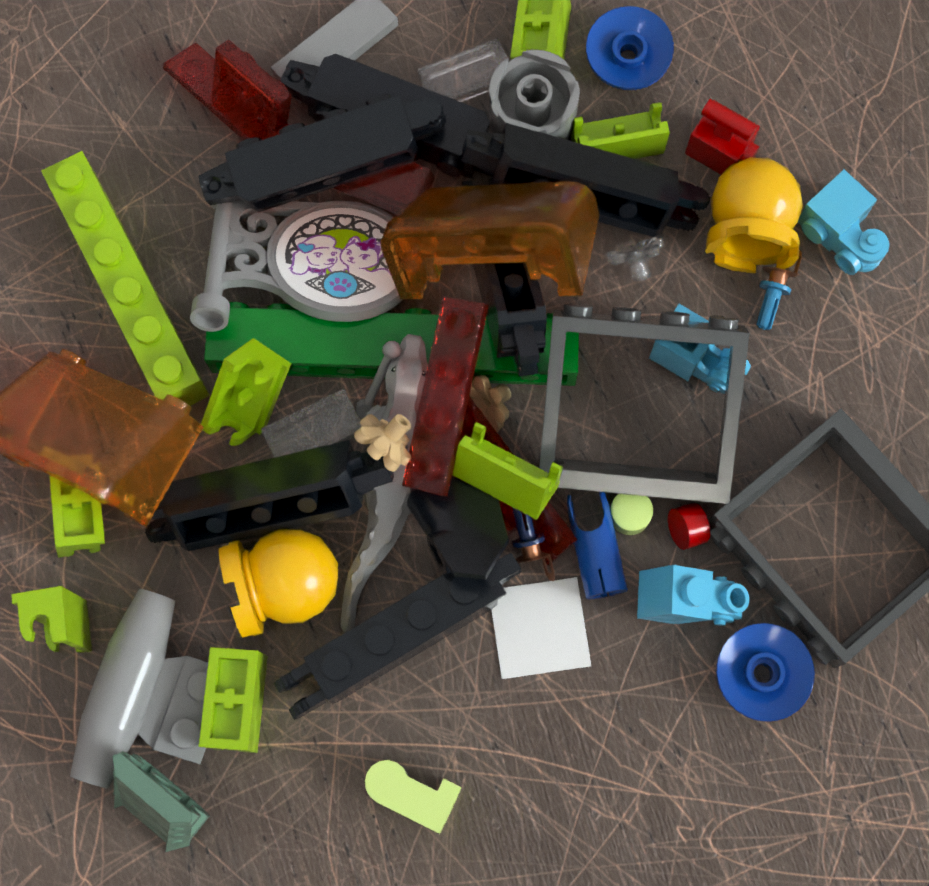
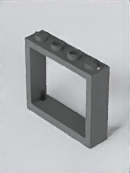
(644, 479)
(884, 482)

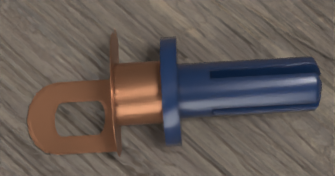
(529, 542)

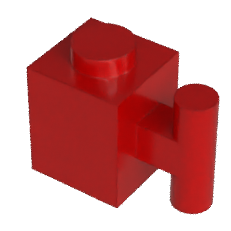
(722, 138)

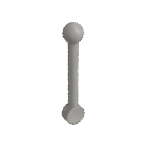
(391, 351)

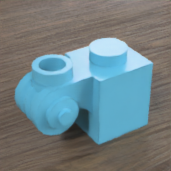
(834, 222)
(694, 359)
(689, 595)

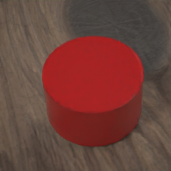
(688, 526)

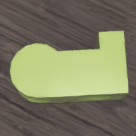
(393, 788)

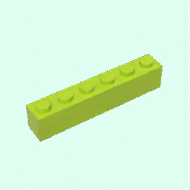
(124, 280)

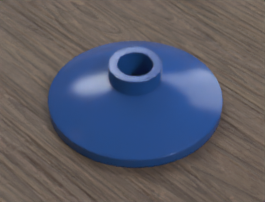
(631, 30)
(789, 669)

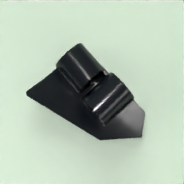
(461, 528)

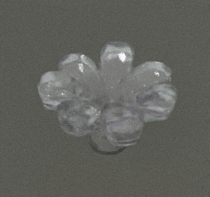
(636, 256)

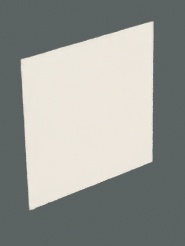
(540, 629)

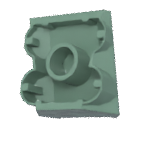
(156, 801)

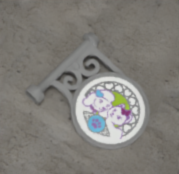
(317, 260)

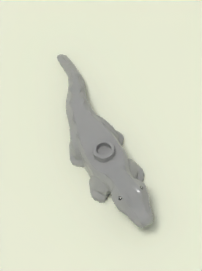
(389, 501)

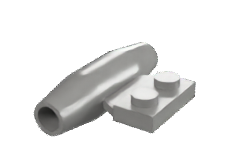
(141, 694)

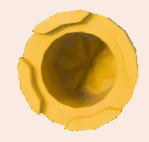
(755, 216)
(282, 578)

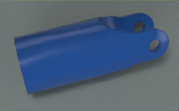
(598, 555)

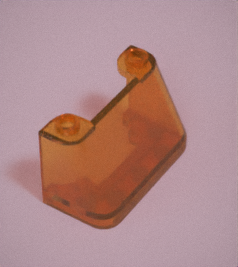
(531, 223)
(96, 433)

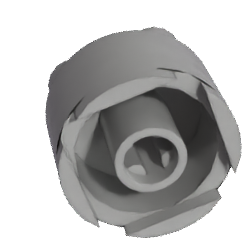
(534, 94)

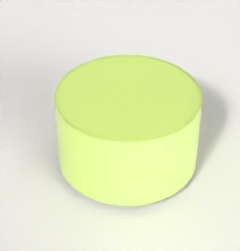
(631, 513)

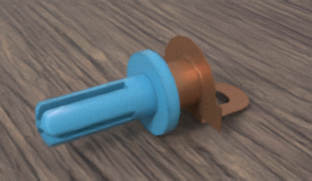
(774, 289)

